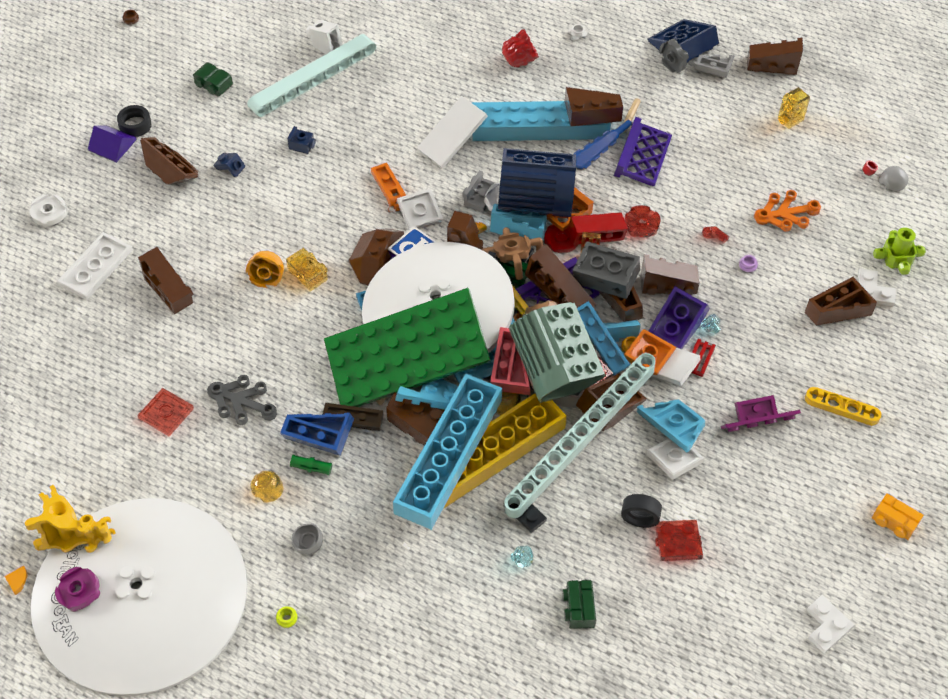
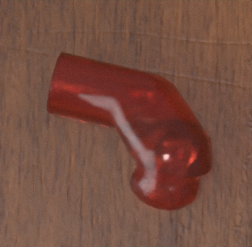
(715, 232)

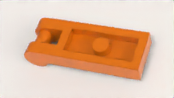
(387, 183)

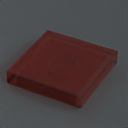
(165, 412)

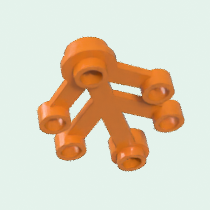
(812, 208)

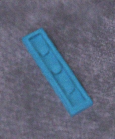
(602, 339)

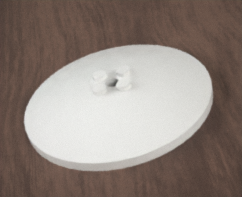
(441, 270)

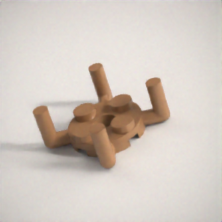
(519, 251)

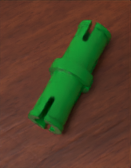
(311, 464)

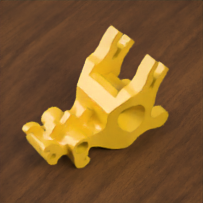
(62, 529)

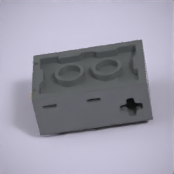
(606, 270)

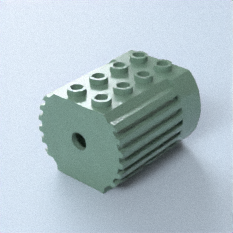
(556, 351)

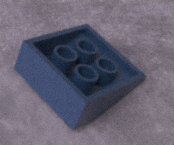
(691, 36)

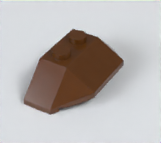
(166, 162)
(372, 253)

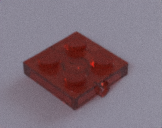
(678, 540)

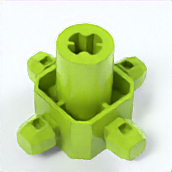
(900, 250)

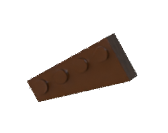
(626, 309)

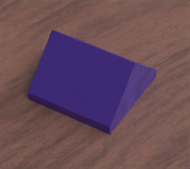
(110, 142)

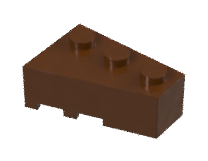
(775, 58)
(463, 230)
(165, 280)
(841, 303)

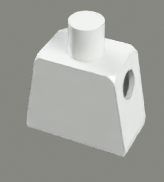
(324, 36)

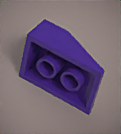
(679, 318)

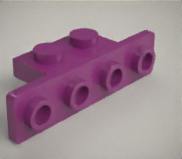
(758, 410)

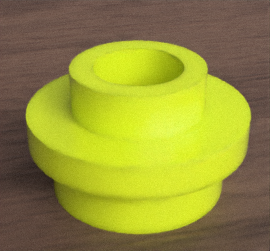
(286, 611)

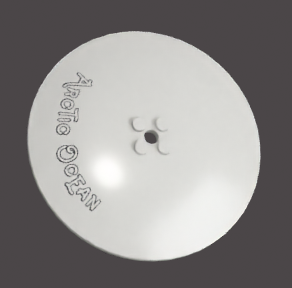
(151, 634)

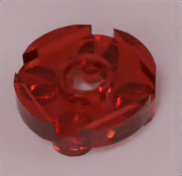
(639, 229)

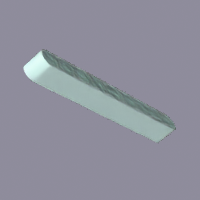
(311, 75)

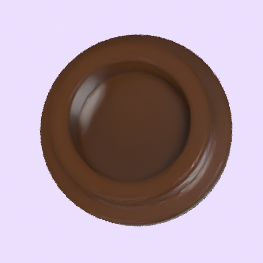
(130, 17)

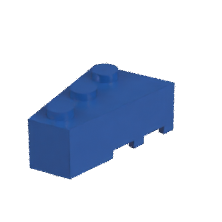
(318, 431)

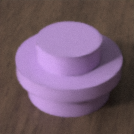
(748, 263)

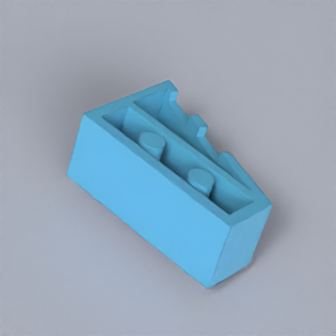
(531, 225)

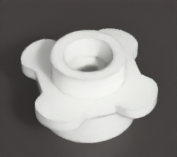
(577, 31)

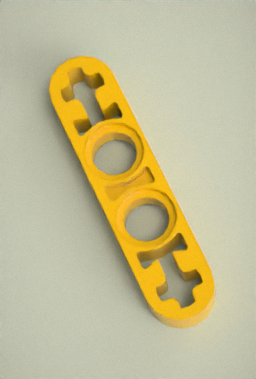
(843, 403)

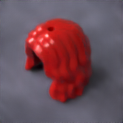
(519, 50)

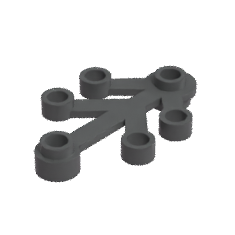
(240, 398)

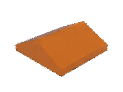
(652, 344)

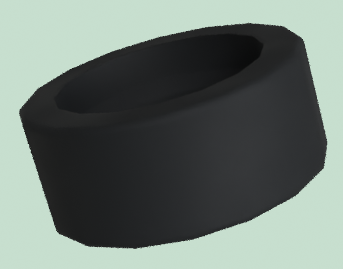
(130, 112)
(641, 510)

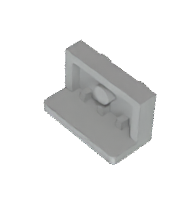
(476, 192)

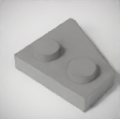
(714, 65)

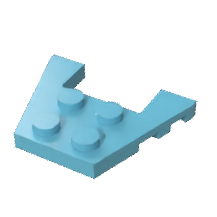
(435, 392)

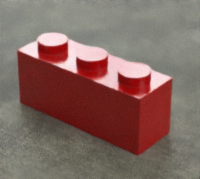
(609, 225)

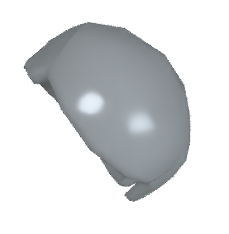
(894, 178)
(307, 539)

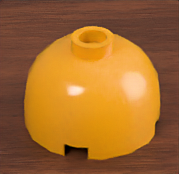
(262, 266)

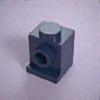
(301, 140)

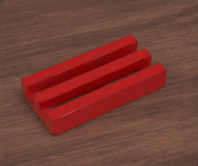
(704, 346)

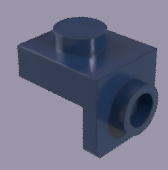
(230, 162)

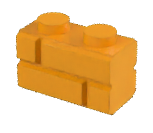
(897, 517)

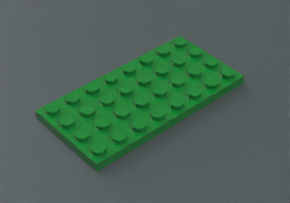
(407, 349)

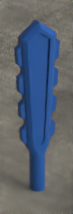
(600, 145)

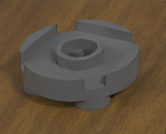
(674, 56)

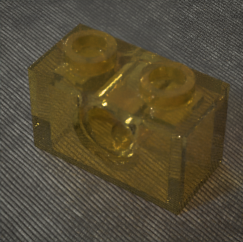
(793, 108)
(307, 269)

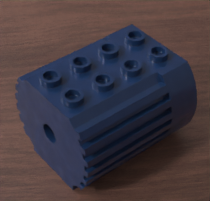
(537, 182)

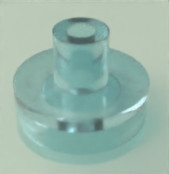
(711, 324)
(522, 556)

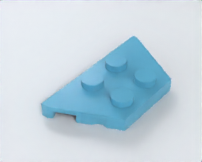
(675, 421)

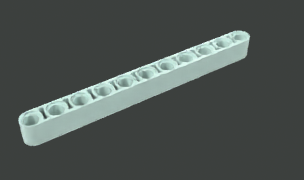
(577, 442)

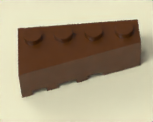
(554, 279)

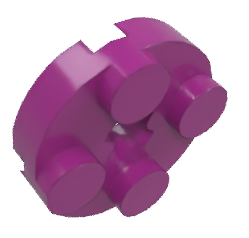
(85, 596)

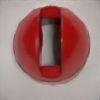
(870, 168)

